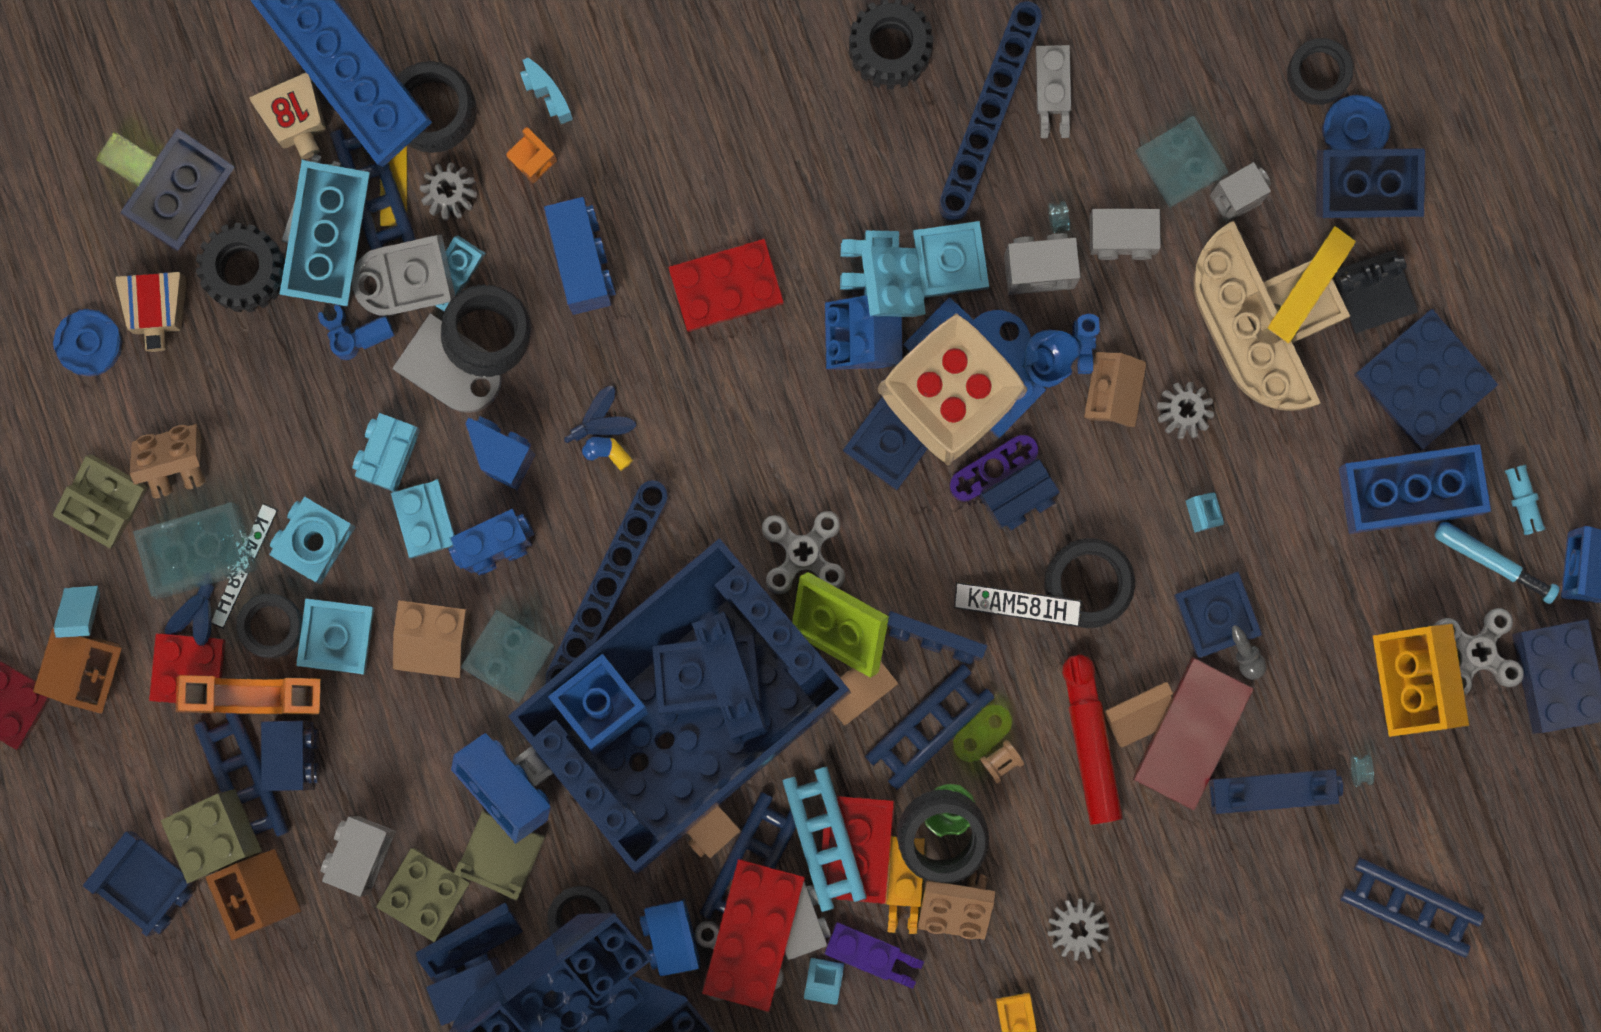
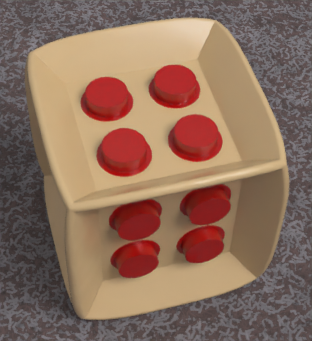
(952, 388)

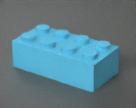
(324, 233)

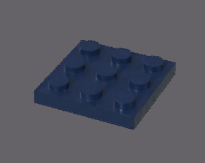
(1426, 379)

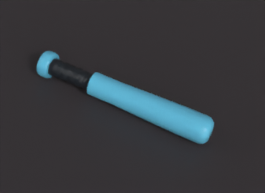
(1493, 560)

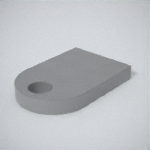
(406, 276)
(432, 371)

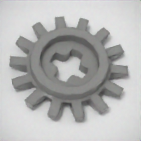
(1064, 933)

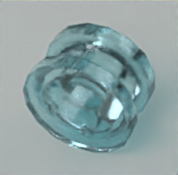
(1058, 216)
(1362, 770)

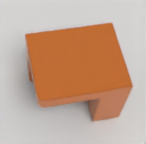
(531, 156)

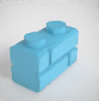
(386, 452)

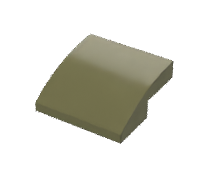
(100, 501)

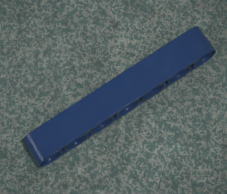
(999, 98)
(610, 570)

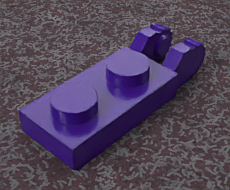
(869, 954)

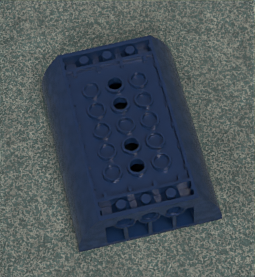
(682, 784)

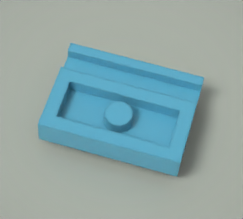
(423, 518)

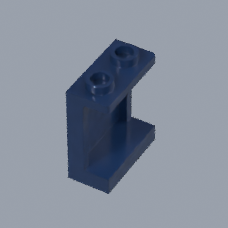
(140, 883)

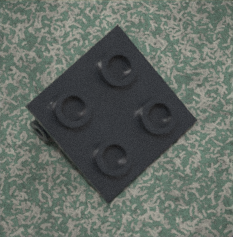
(1375, 291)

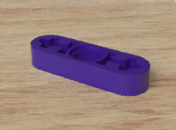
(1010, 448)

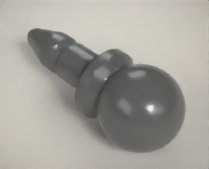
(1251, 662)

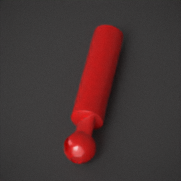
(1091, 741)

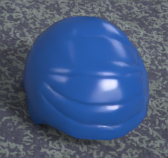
(1050, 357)

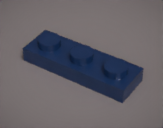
(469, 941)

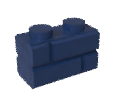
(1019, 495)

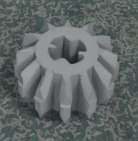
(456, 181)
(1173, 409)

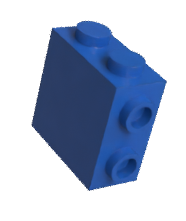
(492, 541)

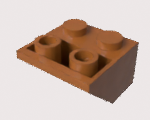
(78, 671)
(253, 894)

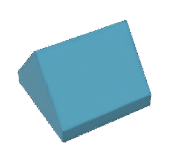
(1204, 512)

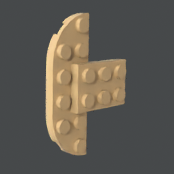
(1239, 310)

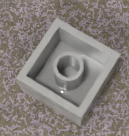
(1041, 264)
(357, 856)

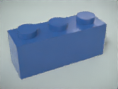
(501, 787)

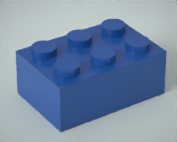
(580, 255)

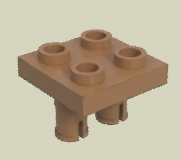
(167, 454)
(957, 908)

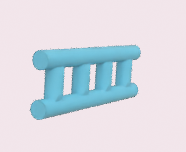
(842, 851)

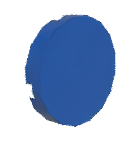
(1367, 127)
(88, 342)

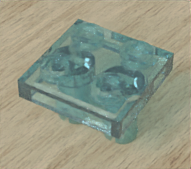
(1181, 161)
(507, 656)

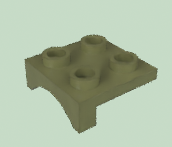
(496, 860)
(423, 894)

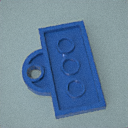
(1013, 351)

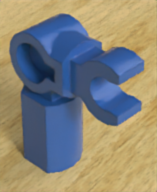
(1085, 332)
(345, 344)

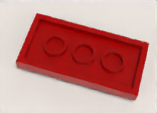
(753, 935)

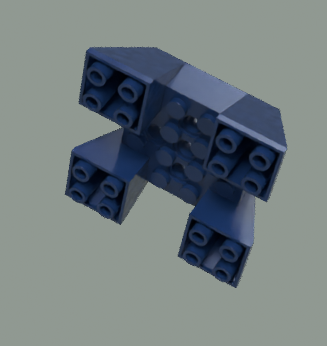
(579, 984)

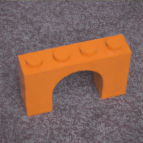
(247, 696)

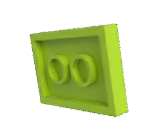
(840, 624)

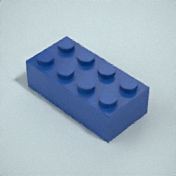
(1414, 489)

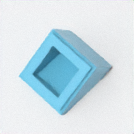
(823, 981)

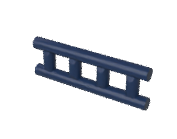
(390, 199)
(927, 748)
(247, 757)
(746, 842)
(1432, 900)

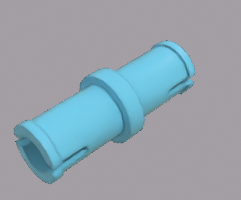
(1525, 499)

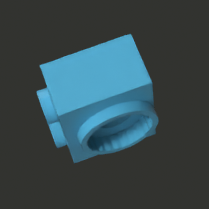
(292, 543)

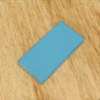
(76, 611)

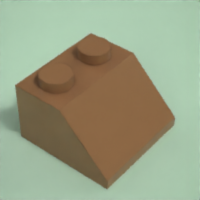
(430, 639)

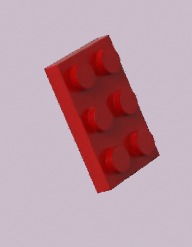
(726, 285)
(870, 835)

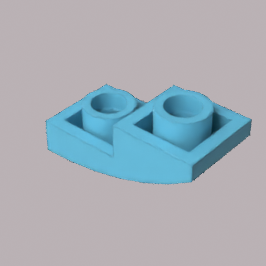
(538, 80)
(462, 261)

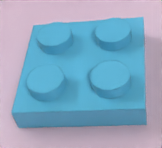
(951, 259)
(893, 281)
(335, 636)

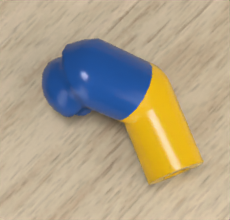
(606, 447)

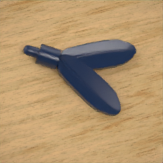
(594, 420)
(195, 609)

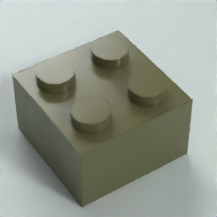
(211, 835)

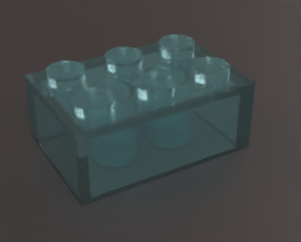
(195, 550)

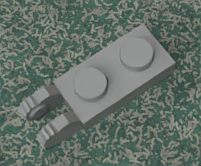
(1053, 87)

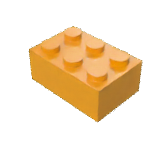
(1420, 680)

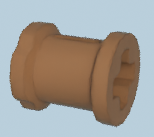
(1001, 761)

